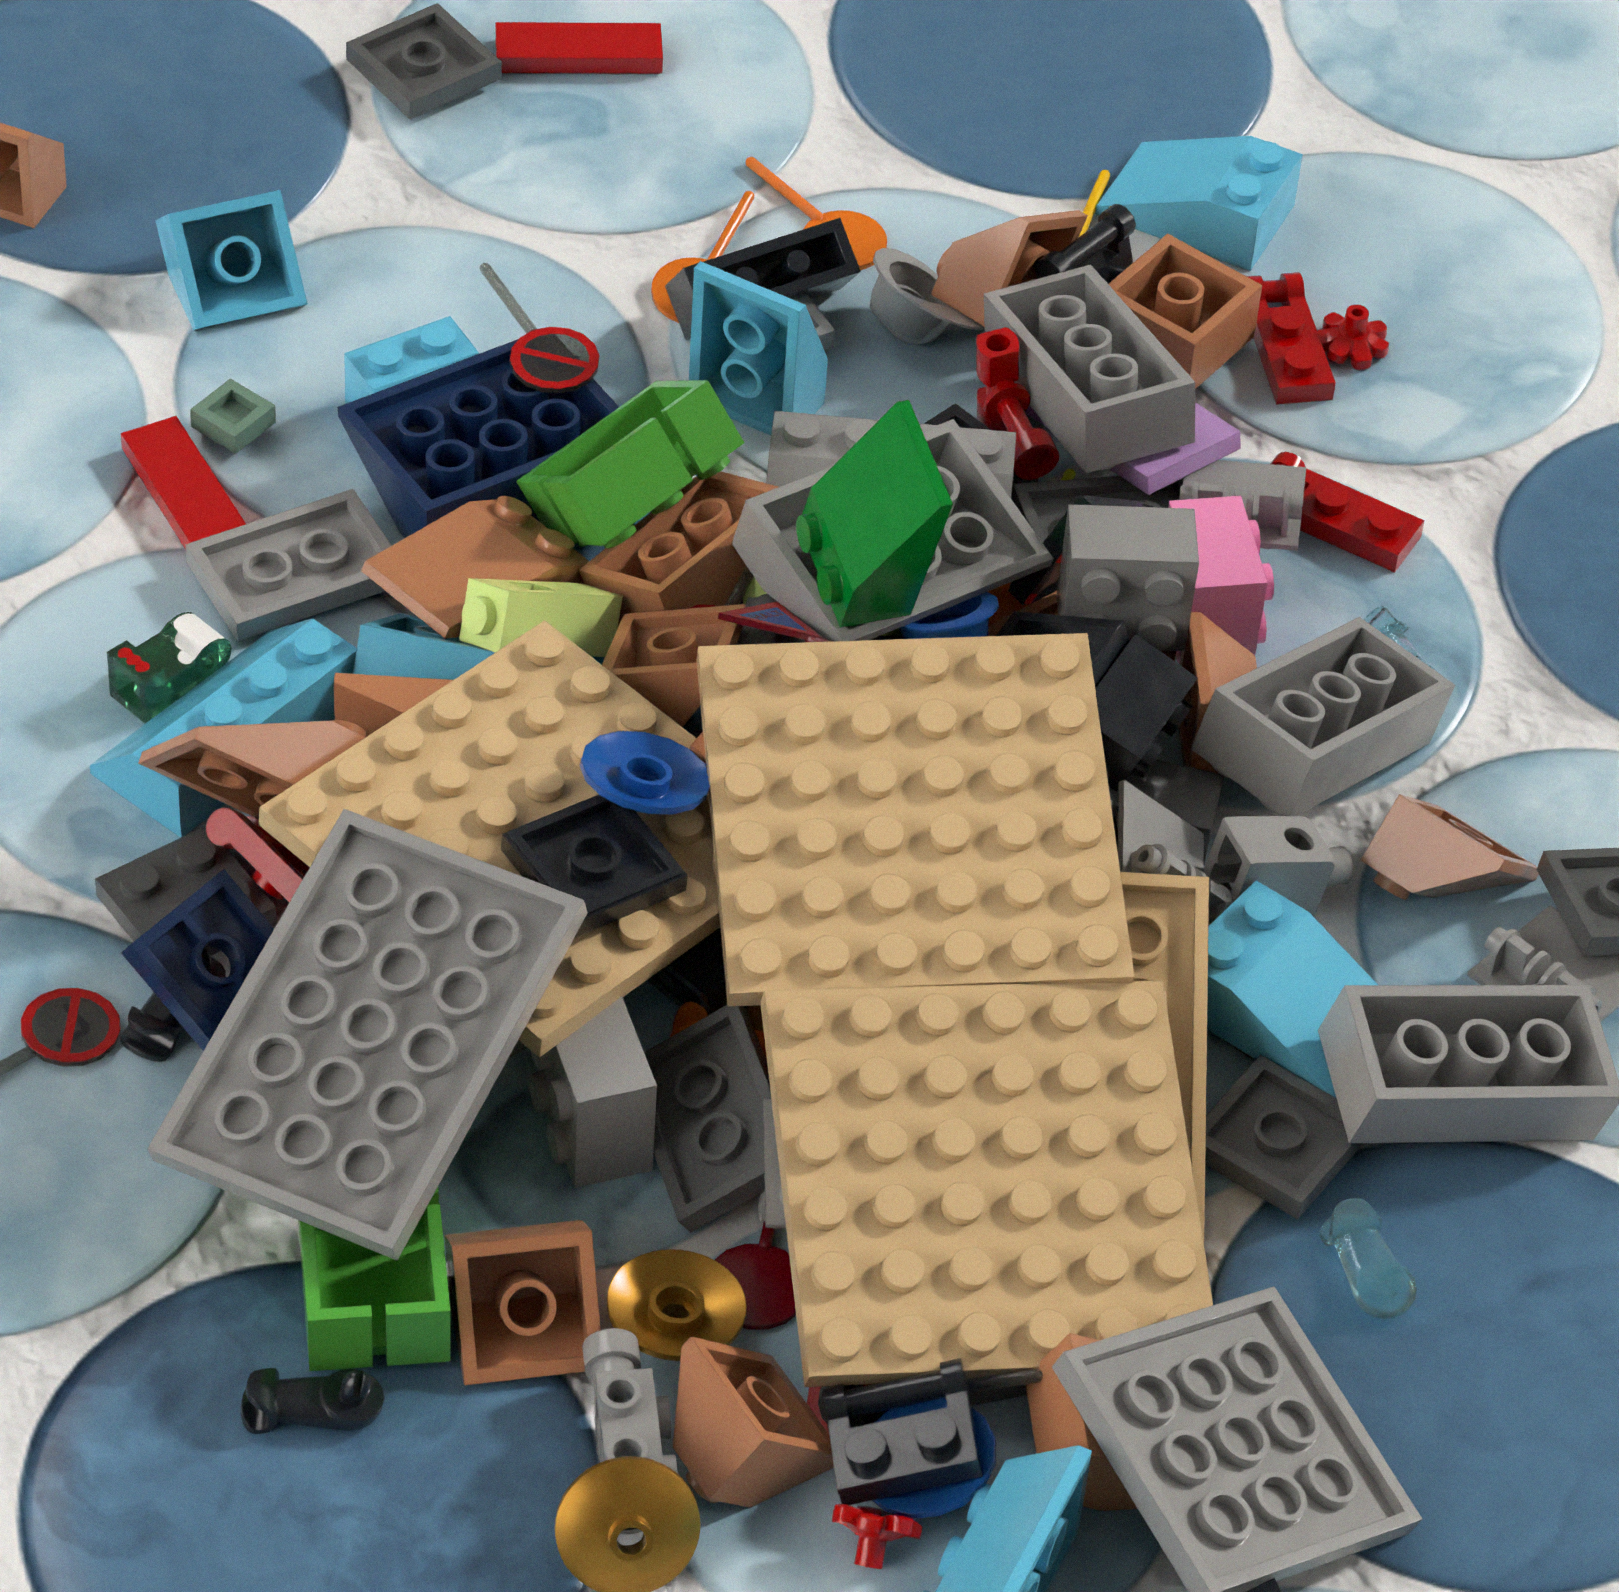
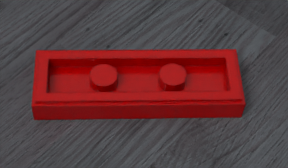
(579, 47)
(180, 480)

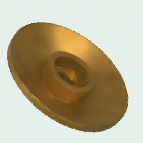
(675, 1297)
(623, 1496)

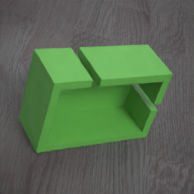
(632, 463)
(375, 1304)

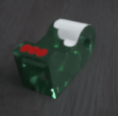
(165, 665)

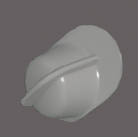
(905, 301)

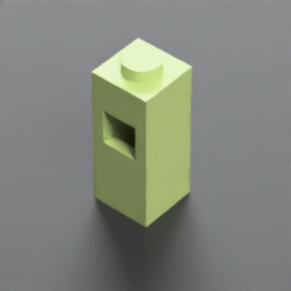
(506, 609)

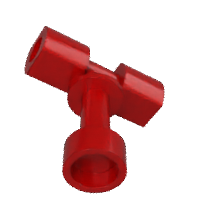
(1004, 403)

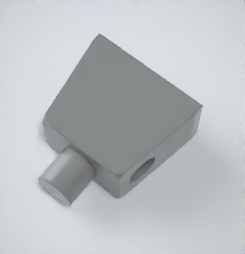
(1280, 854)

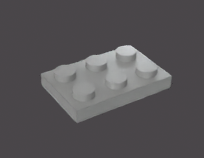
(289, 564)

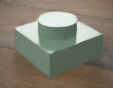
(233, 416)

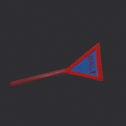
(772, 618)

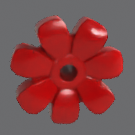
(1354, 337)
(874, 1531)

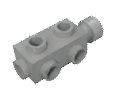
(625, 1405)

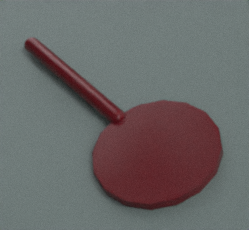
(765, 1279)

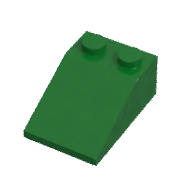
(876, 521)

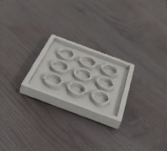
(1236, 1444)

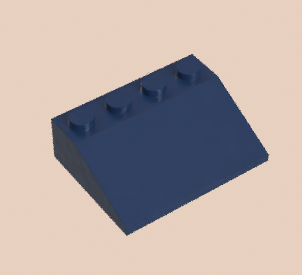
(463, 435)

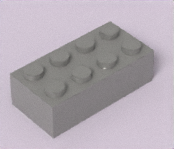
(1094, 369)
(1322, 717)
(1469, 1063)

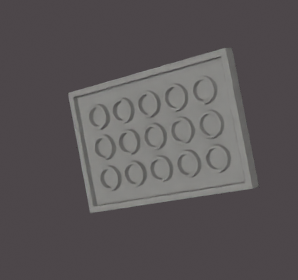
(369, 1033)

